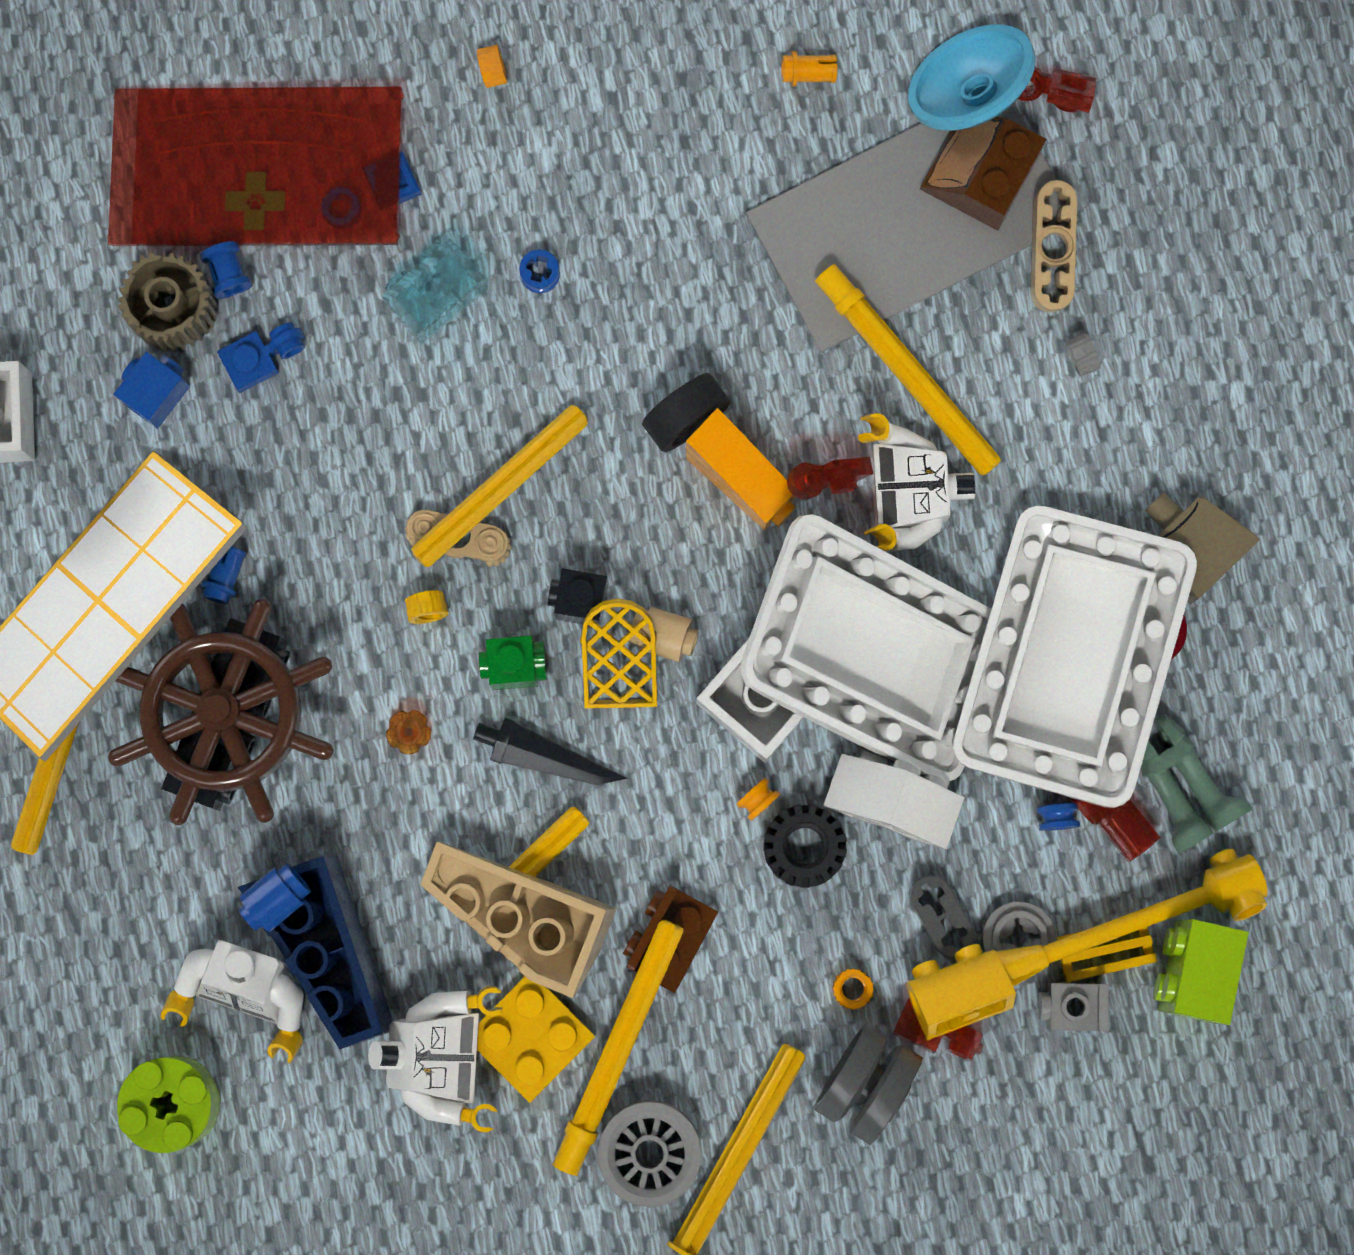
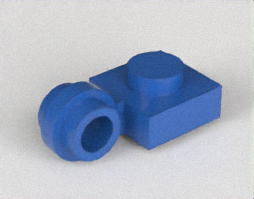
(250, 360)

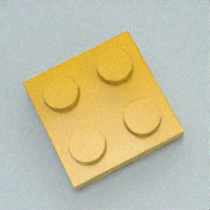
(531, 1038)

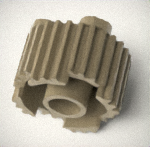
(144, 304)

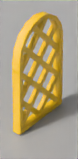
(623, 701)

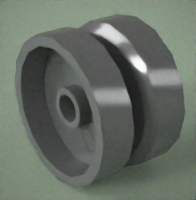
(873, 1086)

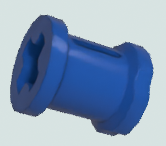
(226, 269)

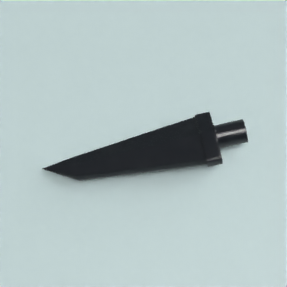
(529, 750)

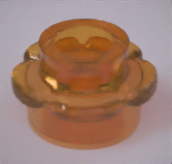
(396, 732)

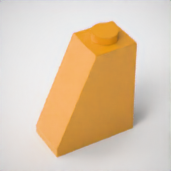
(740, 471)

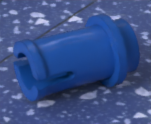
(223, 577)

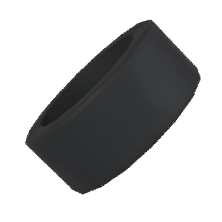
(684, 411)

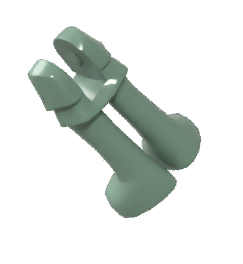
(1217, 807)

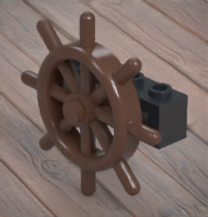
(222, 713)

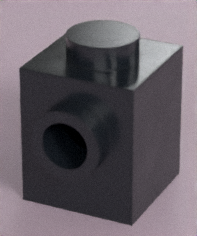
(576, 595)

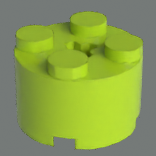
(143, 1115)

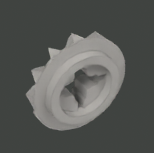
(1029, 917)

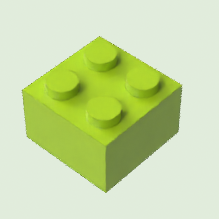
(1201, 971)

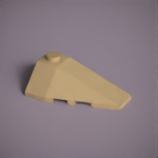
(531, 921)

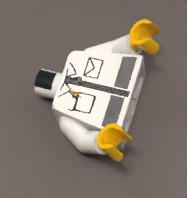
(909, 485)
(243, 983)
(435, 1056)

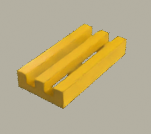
(1144, 941)

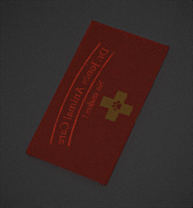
(256, 166)

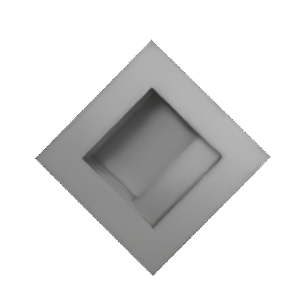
(1095, 1007)

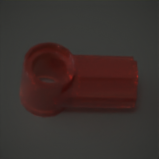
(1123, 827)

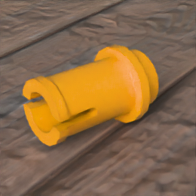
(808, 68)

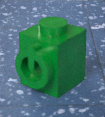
(513, 662)

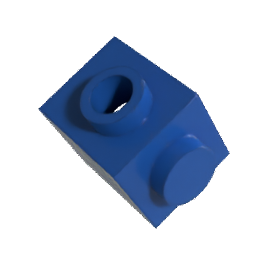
(152, 387)

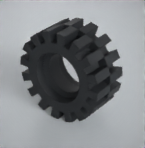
(825, 826)

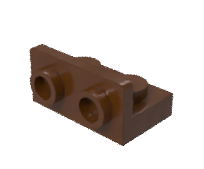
(688, 914)

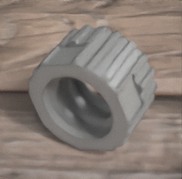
(1083, 354)

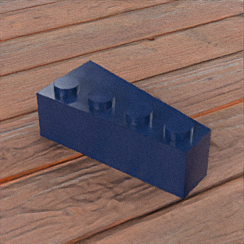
(331, 956)

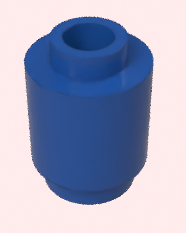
(273, 898)

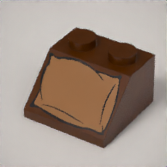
(984, 169)

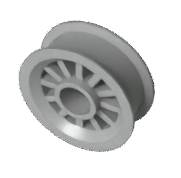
(661, 1193)

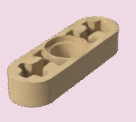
(1043, 213)

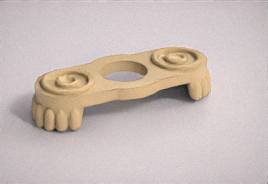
(485, 543)

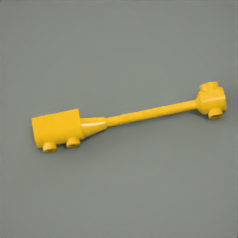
(985, 982)

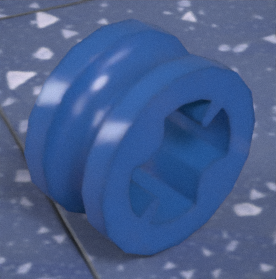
(552, 267)
(1058, 817)

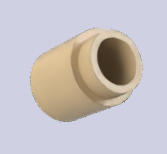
(673, 634)

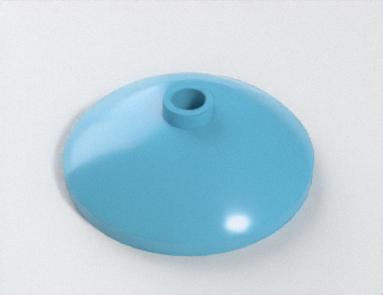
(972, 77)

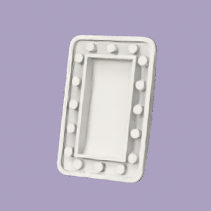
(866, 646)
(1075, 656)

